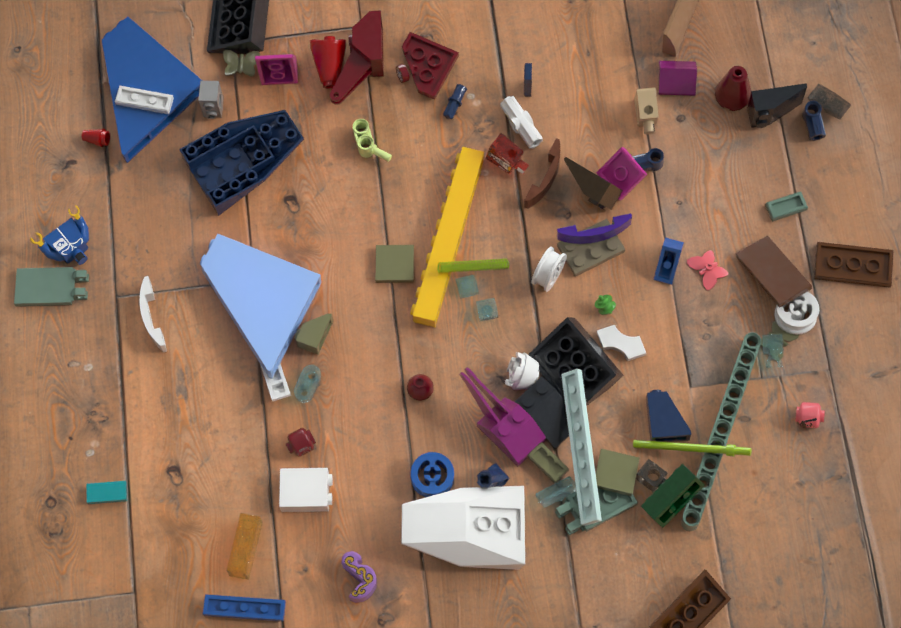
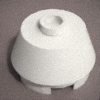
(522, 371)

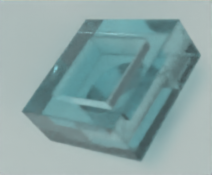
(467, 286)
(487, 309)

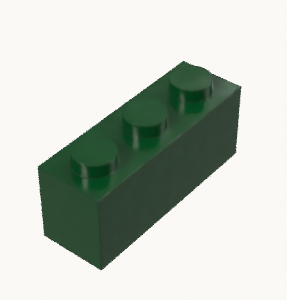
(672, 495)

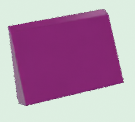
(677, 78)

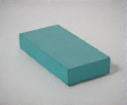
(106, 492)

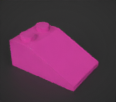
(277, 69)

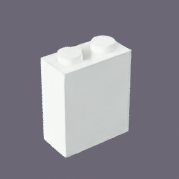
(305, 489)

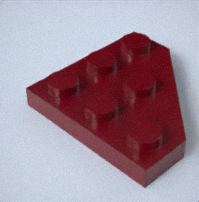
(428, 63)

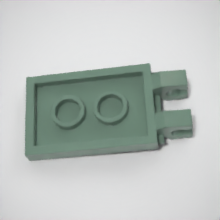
(49, 286)
(610, 506)

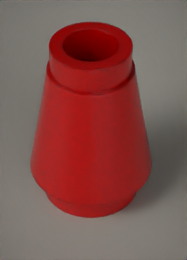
(97, 136)

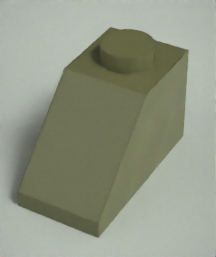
(313, 333)

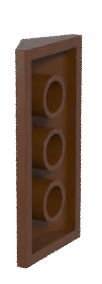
(695, 605)

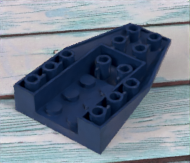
(240, 156)

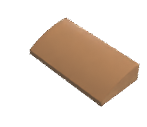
(678, 25)

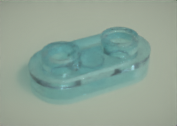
(307, 384)

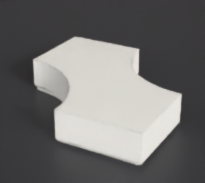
(613, 339)

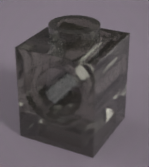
(651, 468)

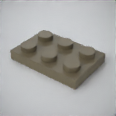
(587, 256)

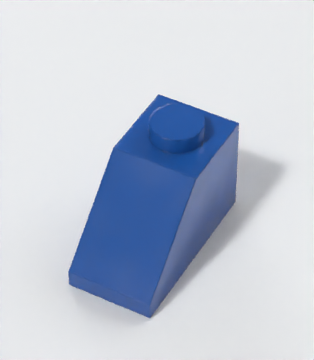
(668, 260)

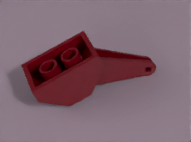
(365, 56)

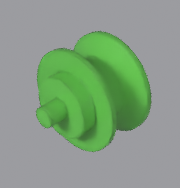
(605, 304)

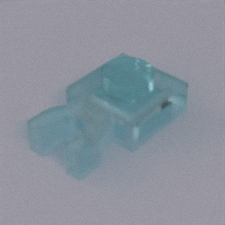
(773, 346)

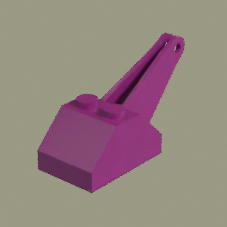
(505, 423)

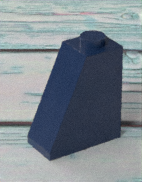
(665, 419)

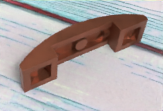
(537, 193)

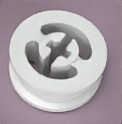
(548, 269)
(790, 320)

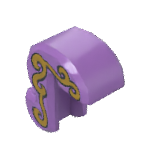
(363, 573)

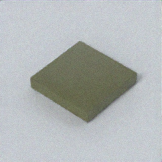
(394, 263)
(616, 472)

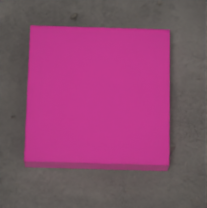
(622, 171)

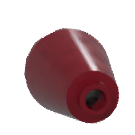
(734, 89)

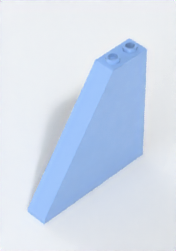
(260, 295)

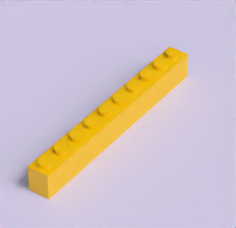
(448, 236)

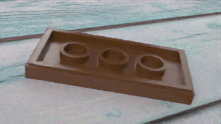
(853, 264)
(773, 271)

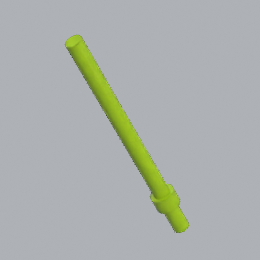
(729, 450)

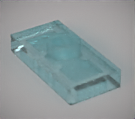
(556, 492)

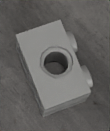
(211, 99)

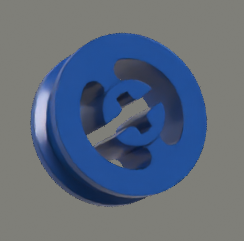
(432, 459)

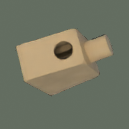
(646, 109)

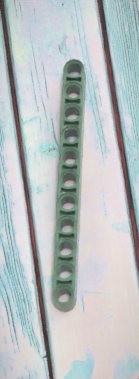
(725, 422)

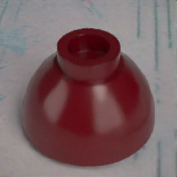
(420, 387)

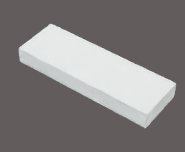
(144, 99)

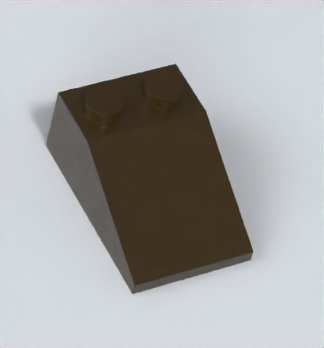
(596, 188)

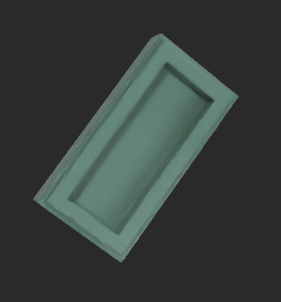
(786, 206)

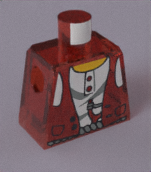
(506, 155)

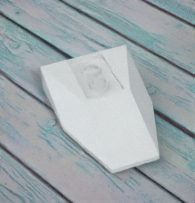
(469, 527)

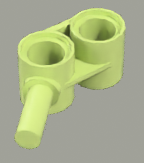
(365, 138)

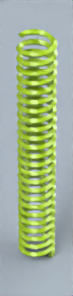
(469, 266)

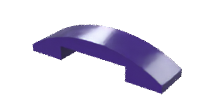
(570, 234)

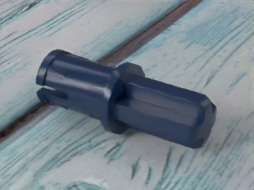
(454, 101)

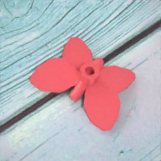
(709, 267)

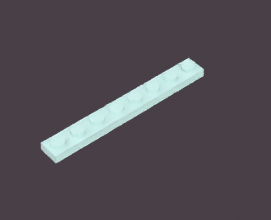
(581, 447)

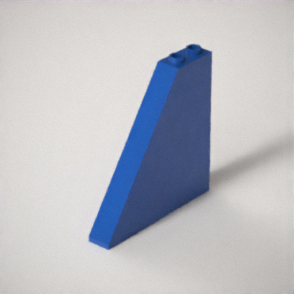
(144, 64)

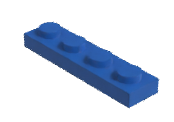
(244, 608)

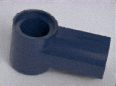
(814, 121)
(645, 161)
(492, 477)

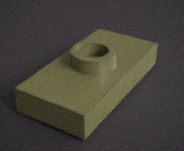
(548, 462)

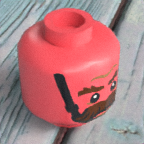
(809, 415)

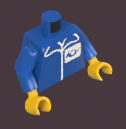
(66, 241)

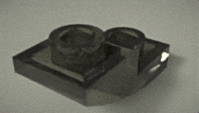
(829, 101)

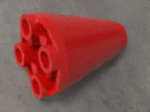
(328, 58)

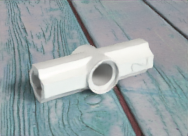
(521, 122)

